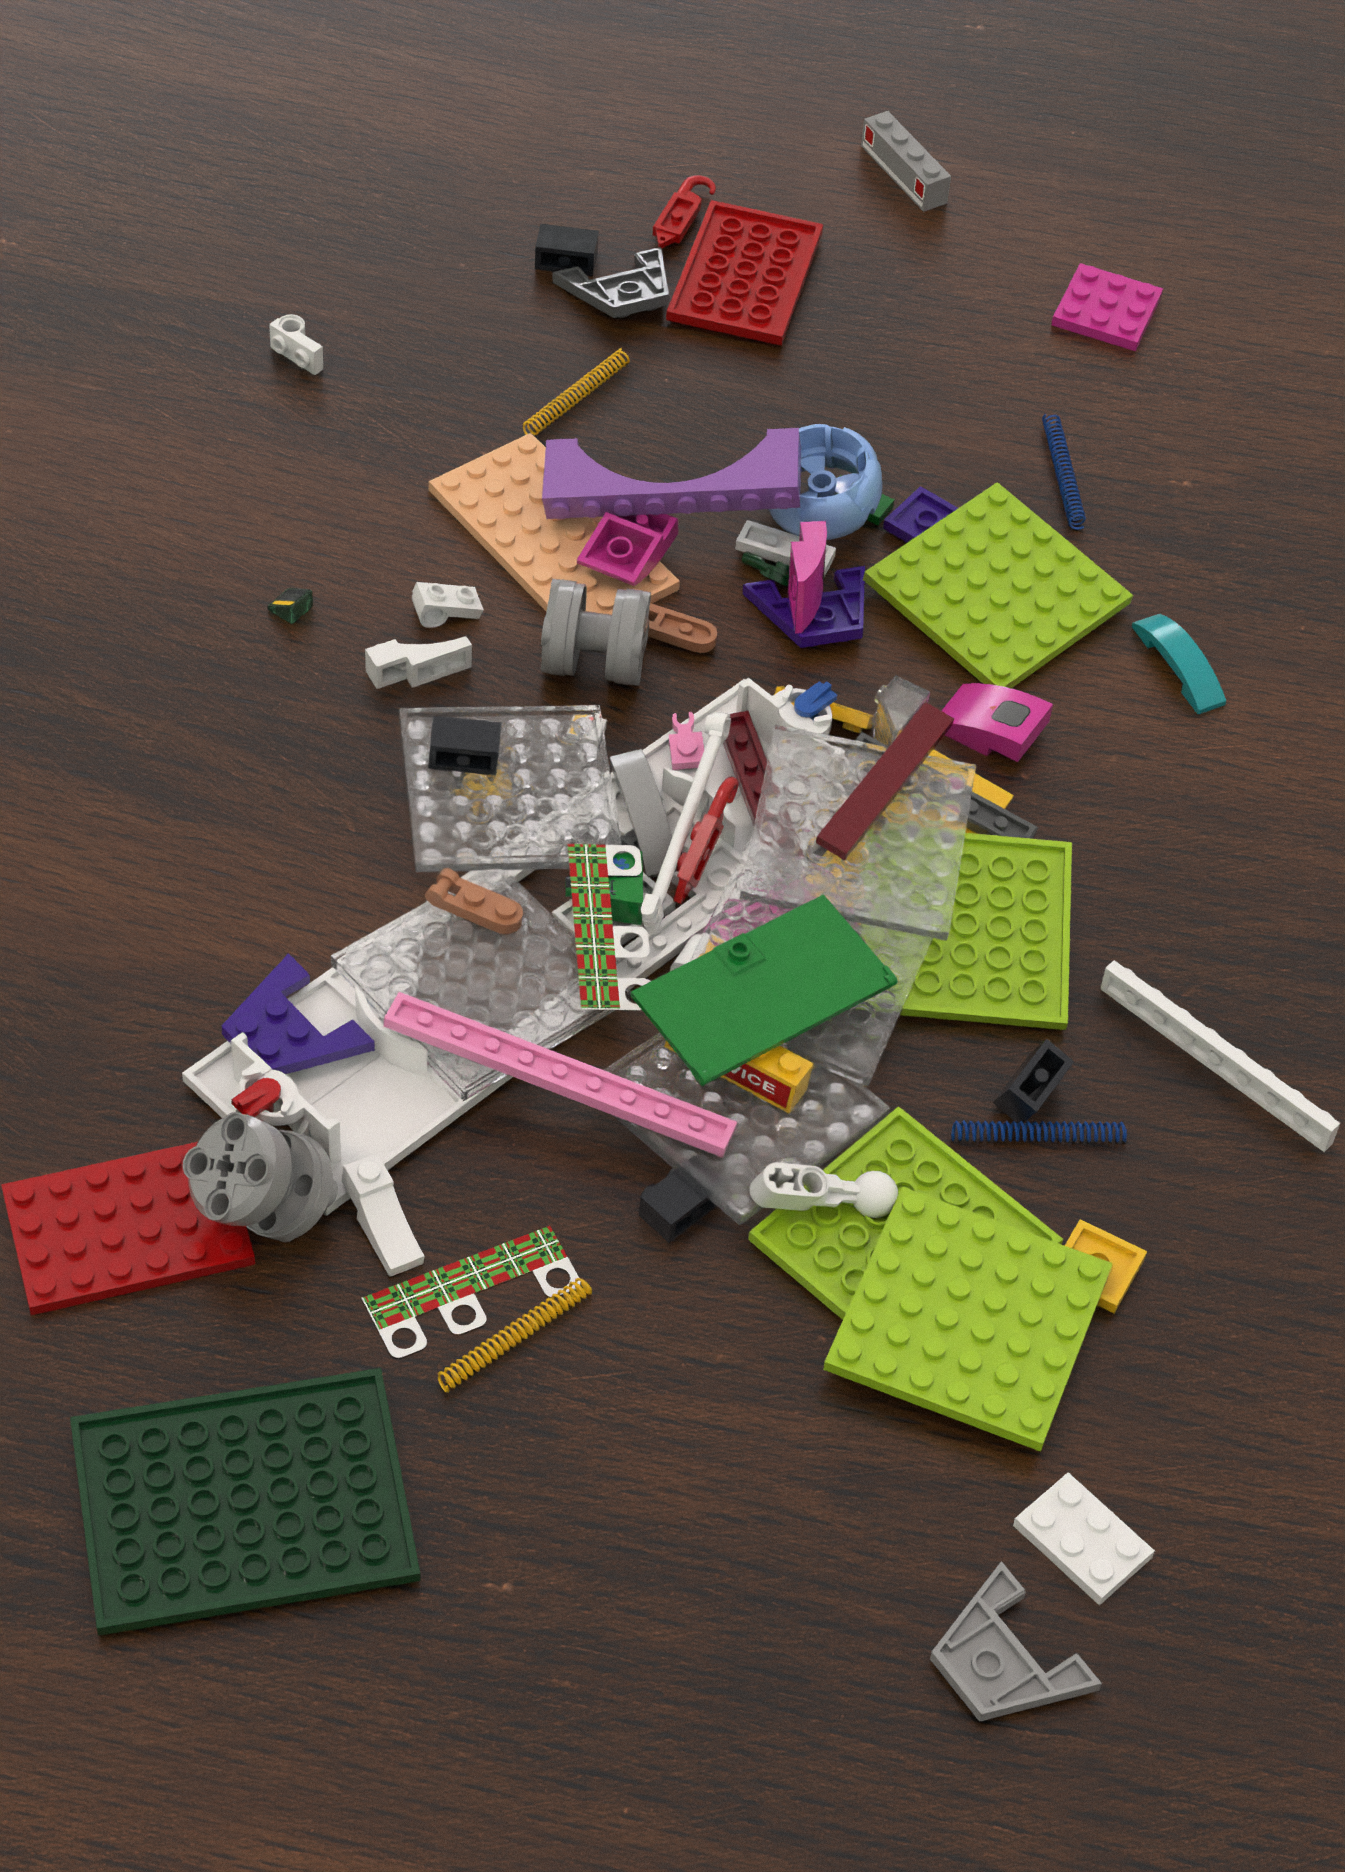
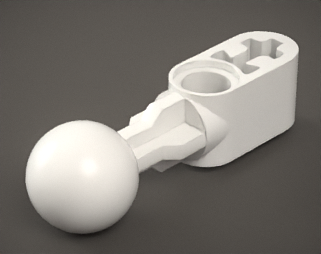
(782, 1188)

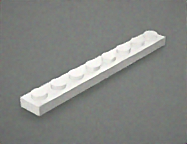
(1220, 1056)

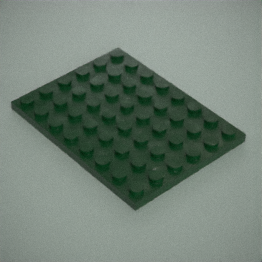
(242, 1501)

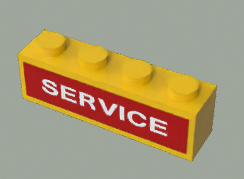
(775, 1077)

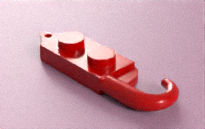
(680, 211)
(704, 838)

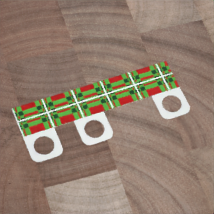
(595, 935)
(459, 1281)

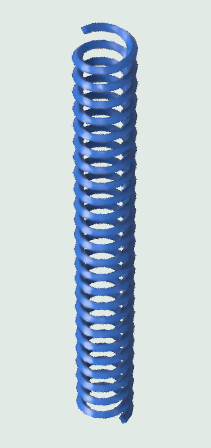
(1059, 473)
(1038, 1127)

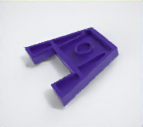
(838, 616)
(283, 1033)

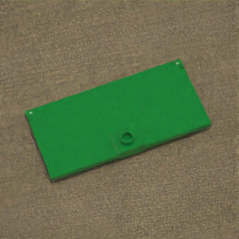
(763, 989)

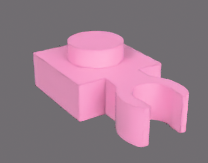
(685, 746)

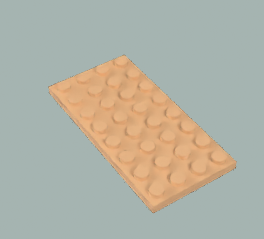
(504, 511)

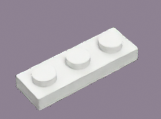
(772, 543)

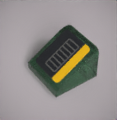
(292, 604)

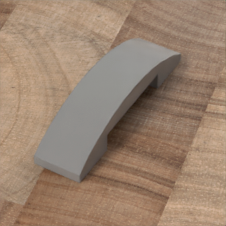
(644, 808)

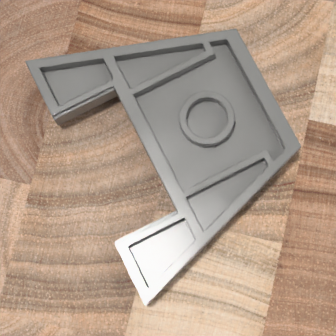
(993, 1667)

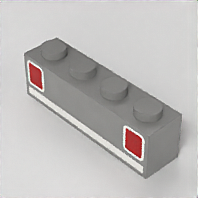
(905, 161)

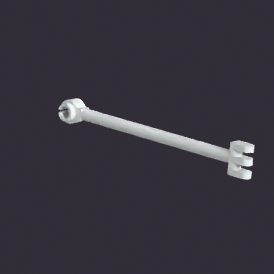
(718, 728)

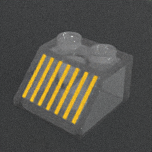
(896, 707)

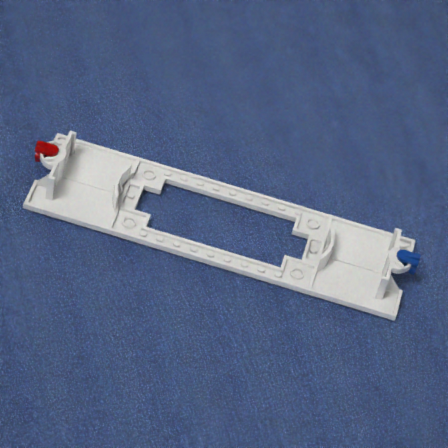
(391, 1096)

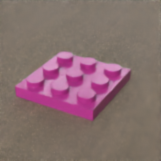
(1107, 307)

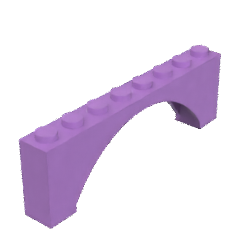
(760, 480)

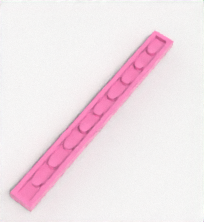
(560, 1074)

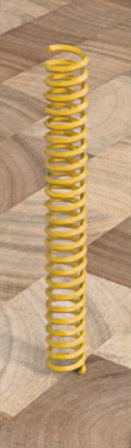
(574, 386)
(563, 1303)

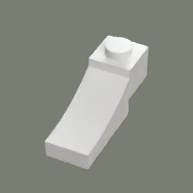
(416, 662)
(381, 1214)

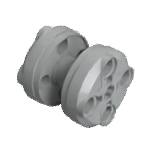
(572, 629)
(260, 1177)

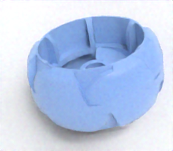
(857, 492)

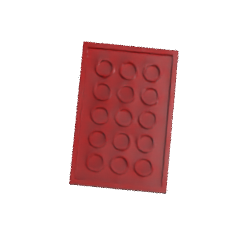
(745, 272)
(115, 1231)

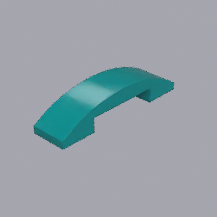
(1186, 660)

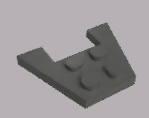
(621, 292)

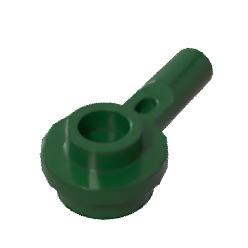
(777, 573)

